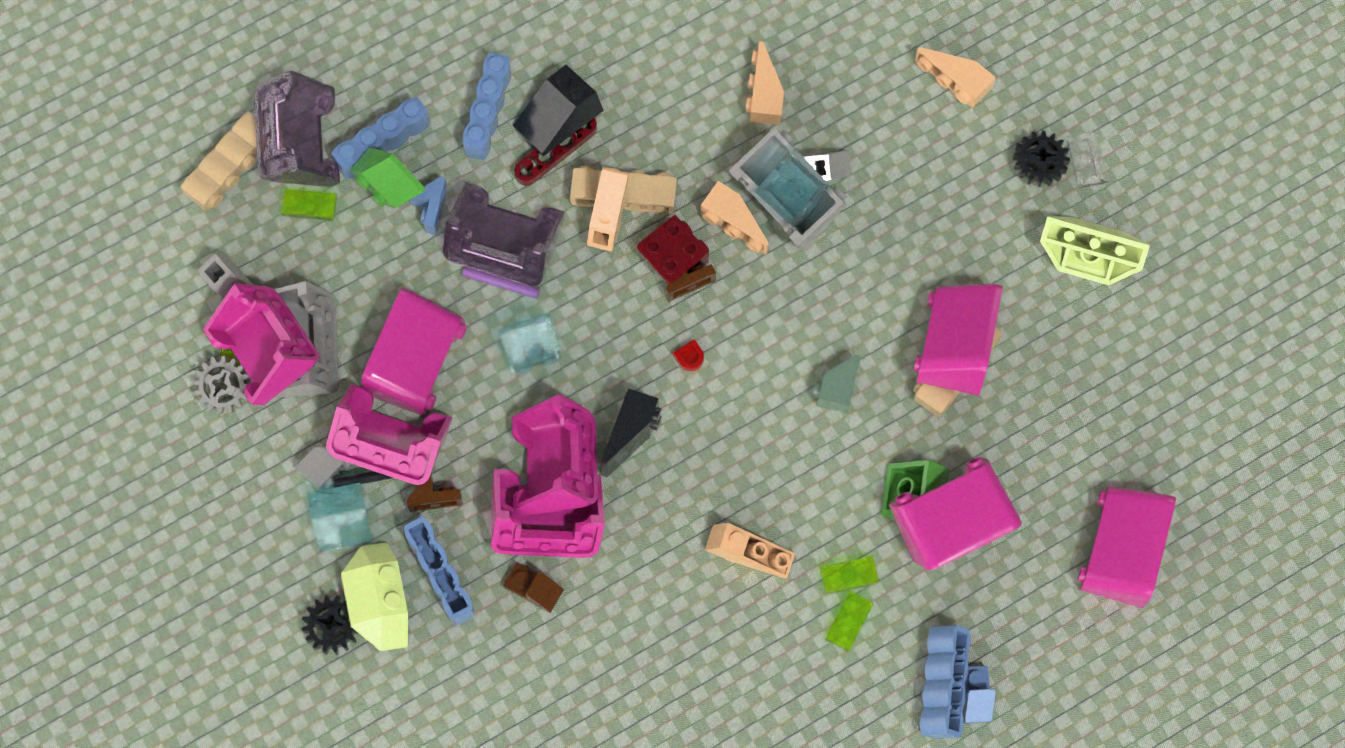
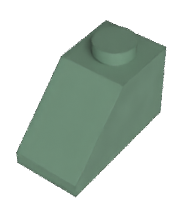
(837, 386)

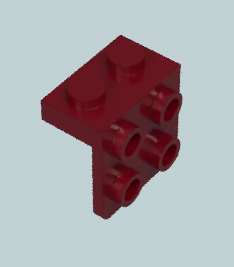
(673, 249)

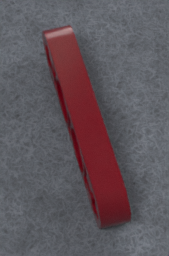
(558, 152)

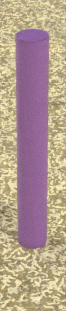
(501, 282)

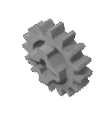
(228, 374)

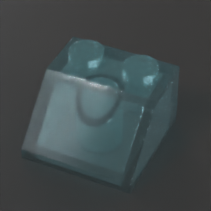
(792, 190)
(530, 344)
(339, 517)

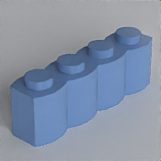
(487, 106)
(387, 134)
(437, 568)
(945, 679)

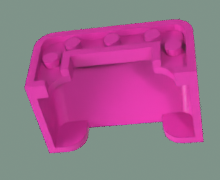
(959, 337)
(263, 338)
(411, 352)
(385, 442)
(559, 457)
(955, 516)
(553, 534)
(1128, 545)

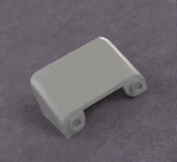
(759, 163)
(317, 316)

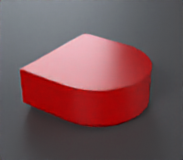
(690, 356)

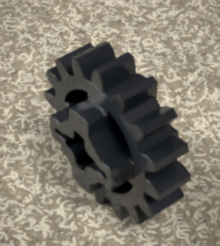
(1030, 161)
(319, 621)

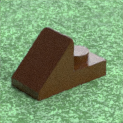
(697, 278)
(426, 499)
(533, 587)

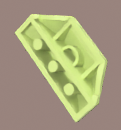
(1092, 249)
(376, 597)

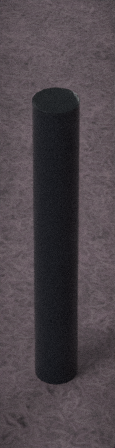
(363, 478)

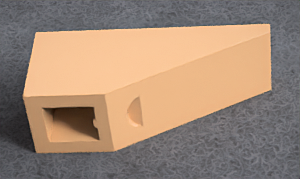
(960, 75)
(768, 94)
(607, 209)
(730, 212)
(749, 550)

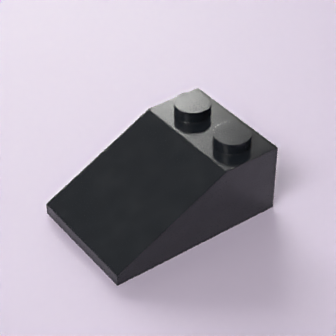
(558, 110)
(633, 427)

